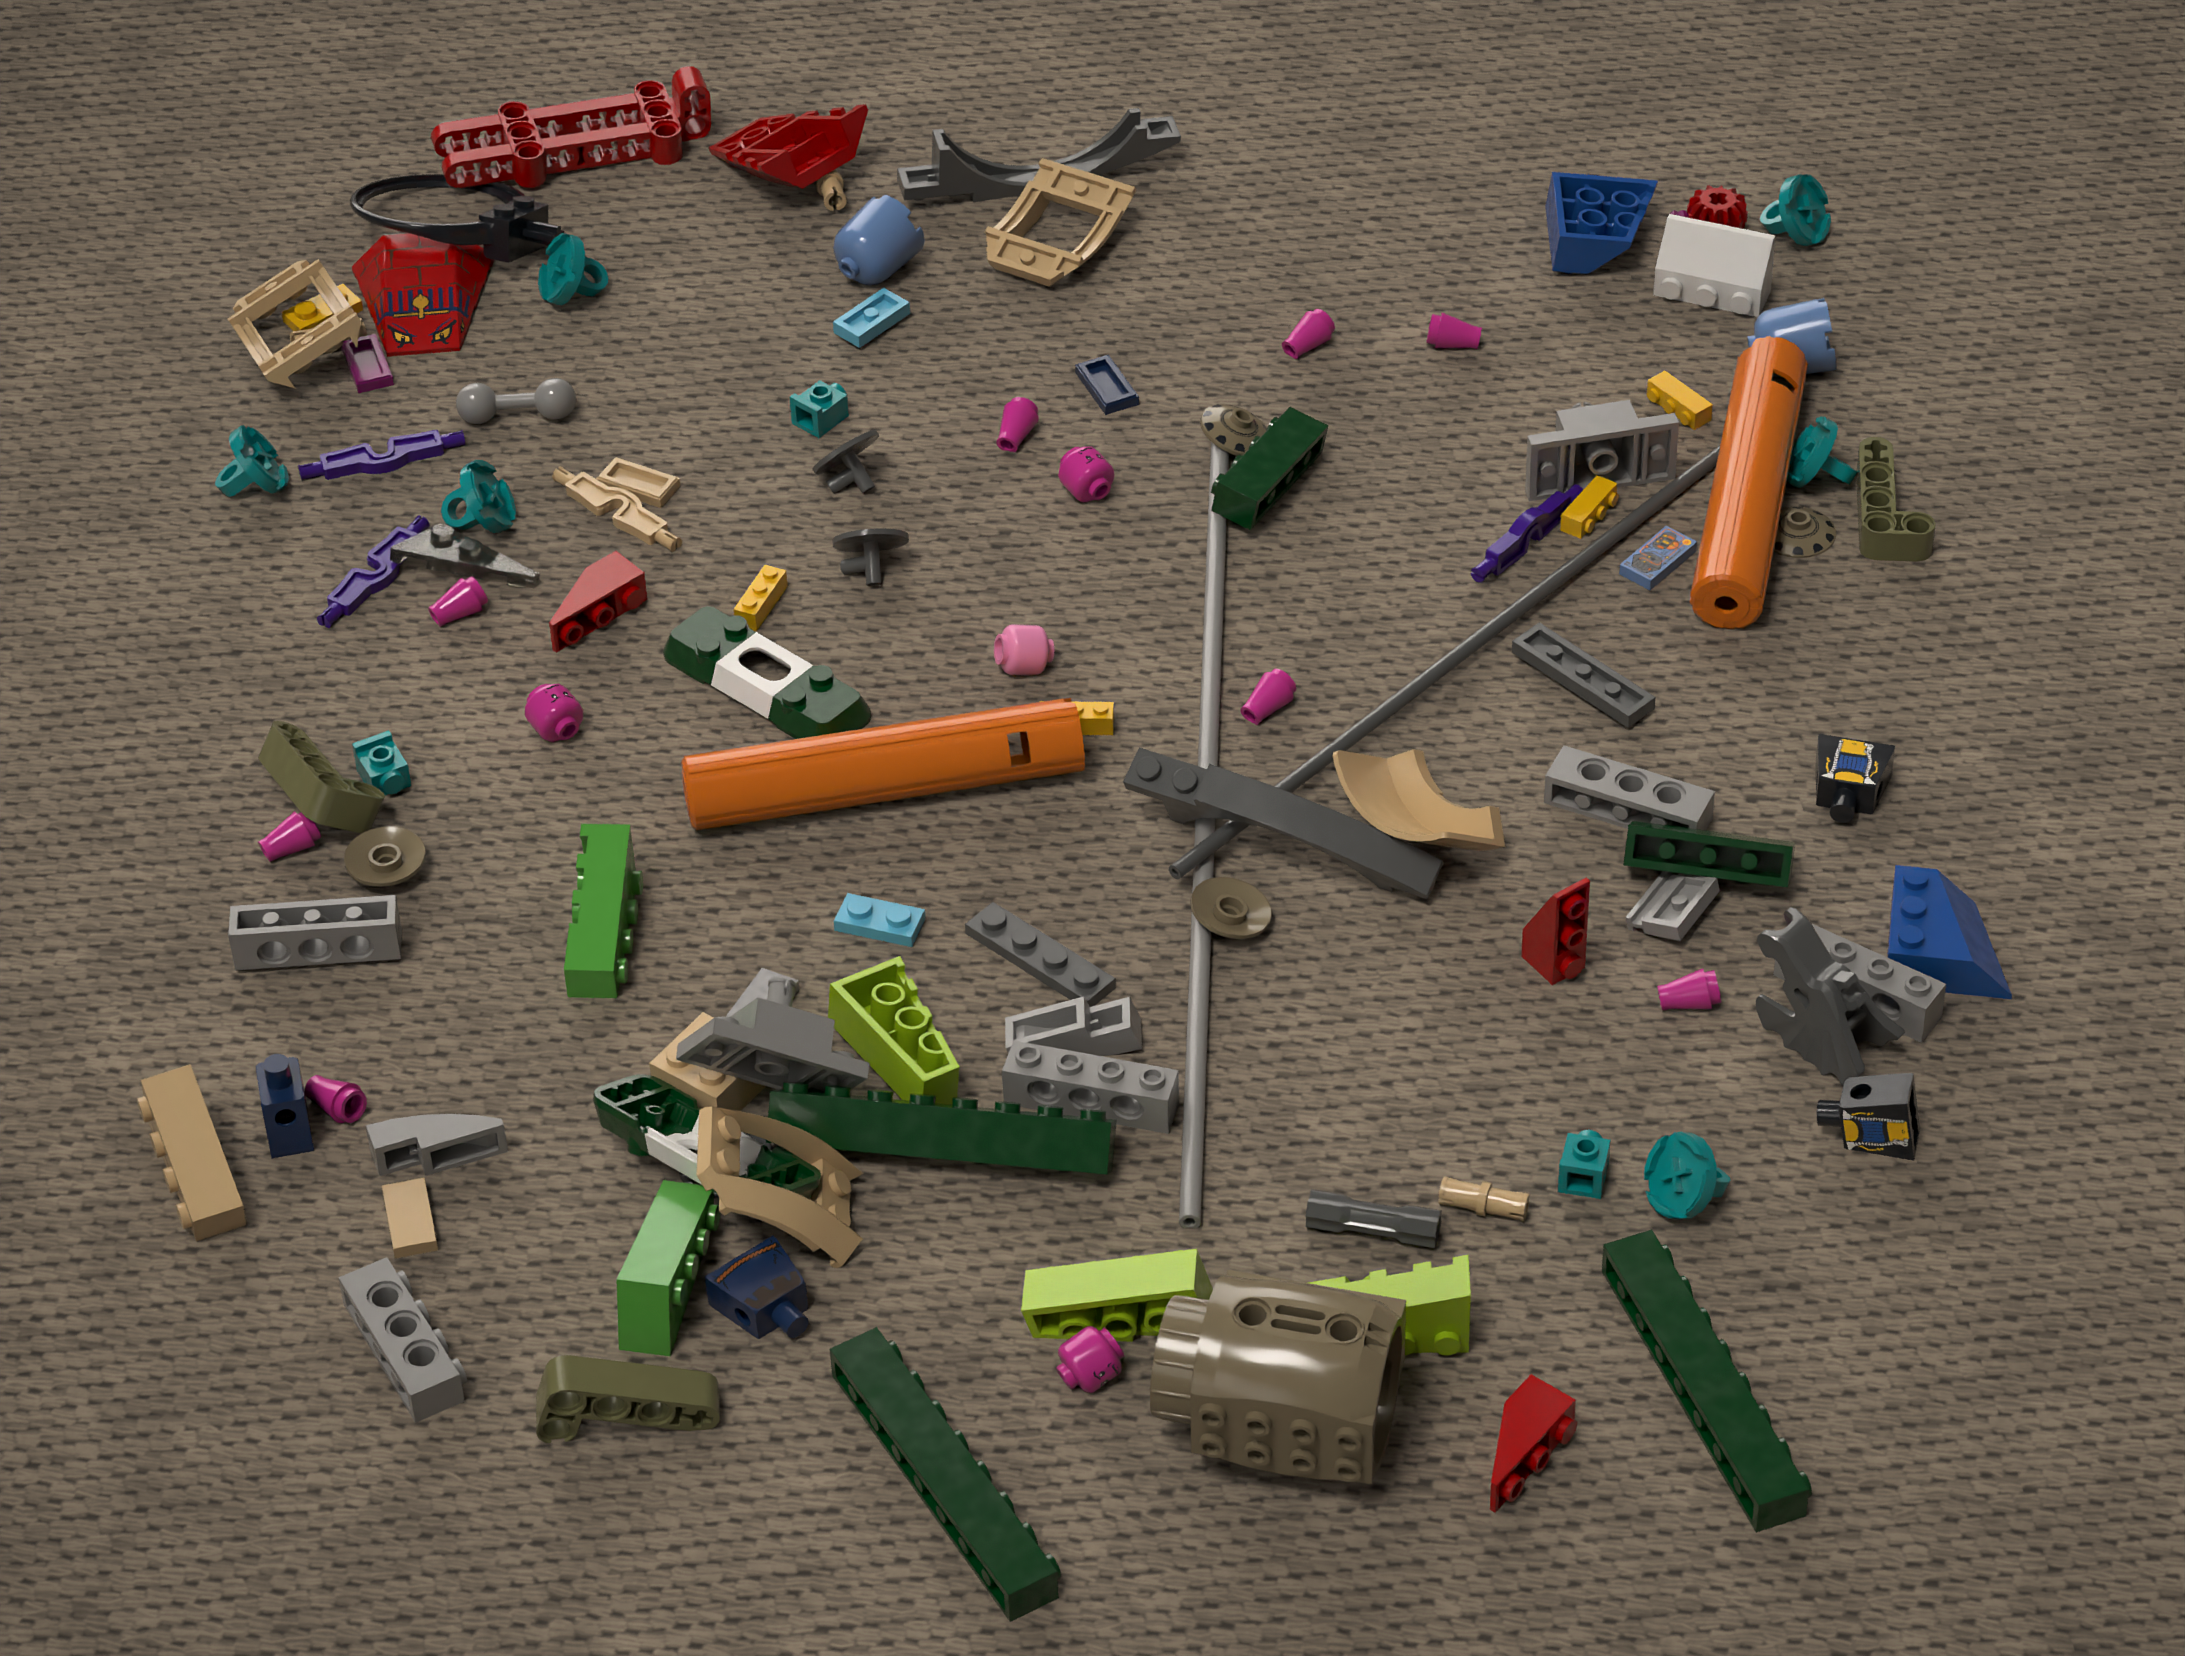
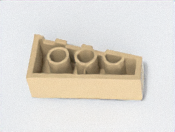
(191, 1153)

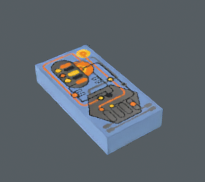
(1658, 558)

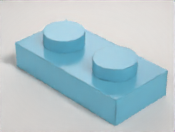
(871, 317)
(879, 920)

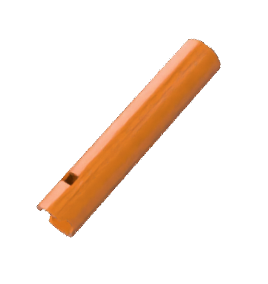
(1749, 485)
(881, 764)

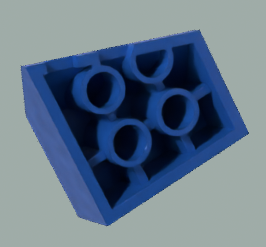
(1593, 218)
(1942, 934)

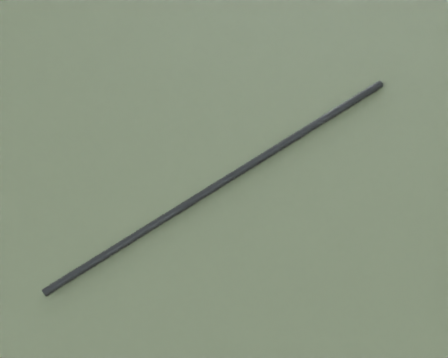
(1457, 655)

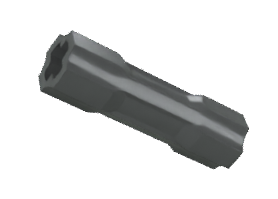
(1405, 1223)

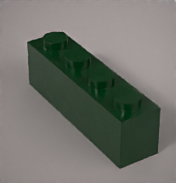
(1268, 467)
(1709, 853)

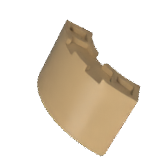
(1407, 804)

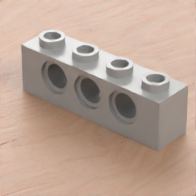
(1624, 792)
(315, 932)
(1897, 990)
(1127, 1090)
(402, 1339)

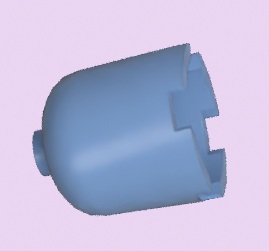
(877, 241)
(1805, 327)

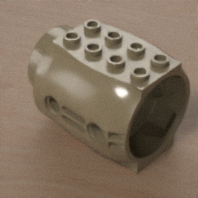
(1282, 1375)

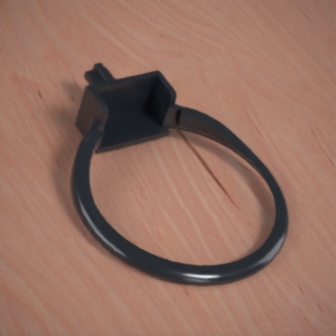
(505, 231)

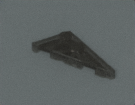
(462, 556)

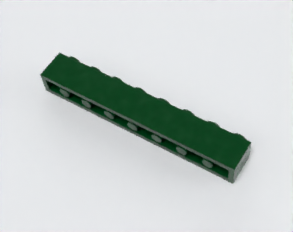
(949, 1130)
(1706, 1381)
(945, 1474)

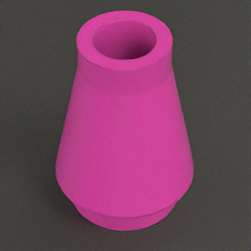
(1311, 331)
(1452, 333)
(1017, 422)
(459, 601)
(1270, 694)
(290, 837)
(1691, 991)
(337, 1098)

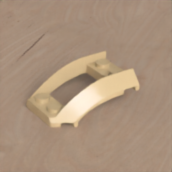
(1068, 186)
(301, 352)
(815, 1221)

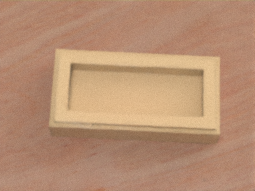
(646, 483)
(409, 1218)

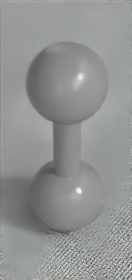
(552, 398)

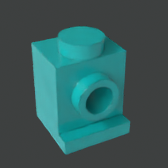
(824, 403)
(381, 763)
(1586, 1155)

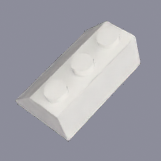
(1714, 265)

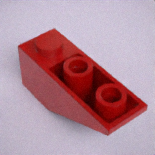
(597, 598)
(1557, 934)
(1530, 1428)

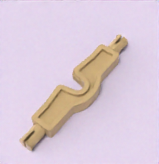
(629, 517)

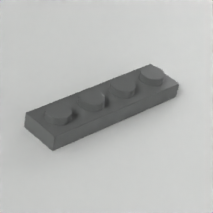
(1583, 674)
(1039, 955)

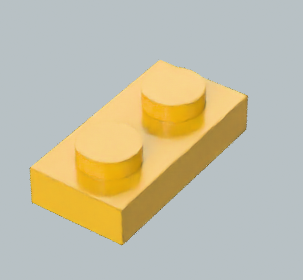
(315, 310)

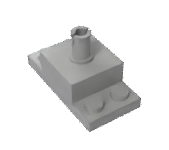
(1601, 442)
(774, 1045)

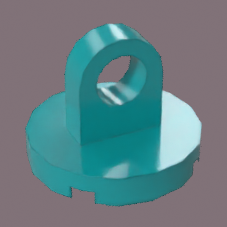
(1799, 211)
(566, 271)
(1812, 453)
(253, 463)
(486, 498)
(1683, 1176)

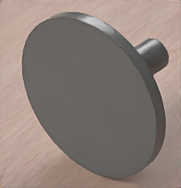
(854, 469)
(870, 542)

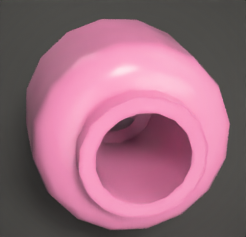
(1023, 650)

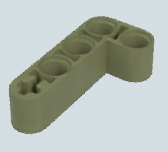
(1882, 529)
(315, 783)
(622, 1393)

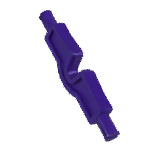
(364, 460)
(1532, 524)
(362, 583)

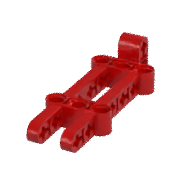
(656, 125)

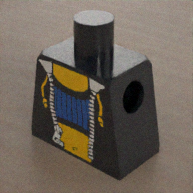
(1851, 775)
(1876, 1115)

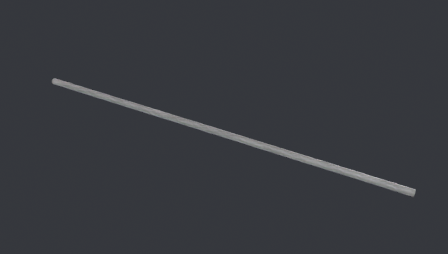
(1200, 936)

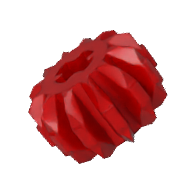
(1718, 206)

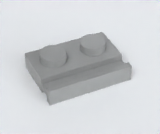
(1672, 904)

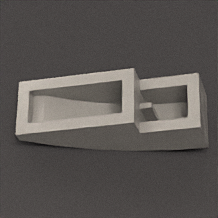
(1077, 1027)
(434, 1141)

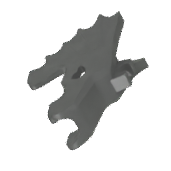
(1827, 1002)

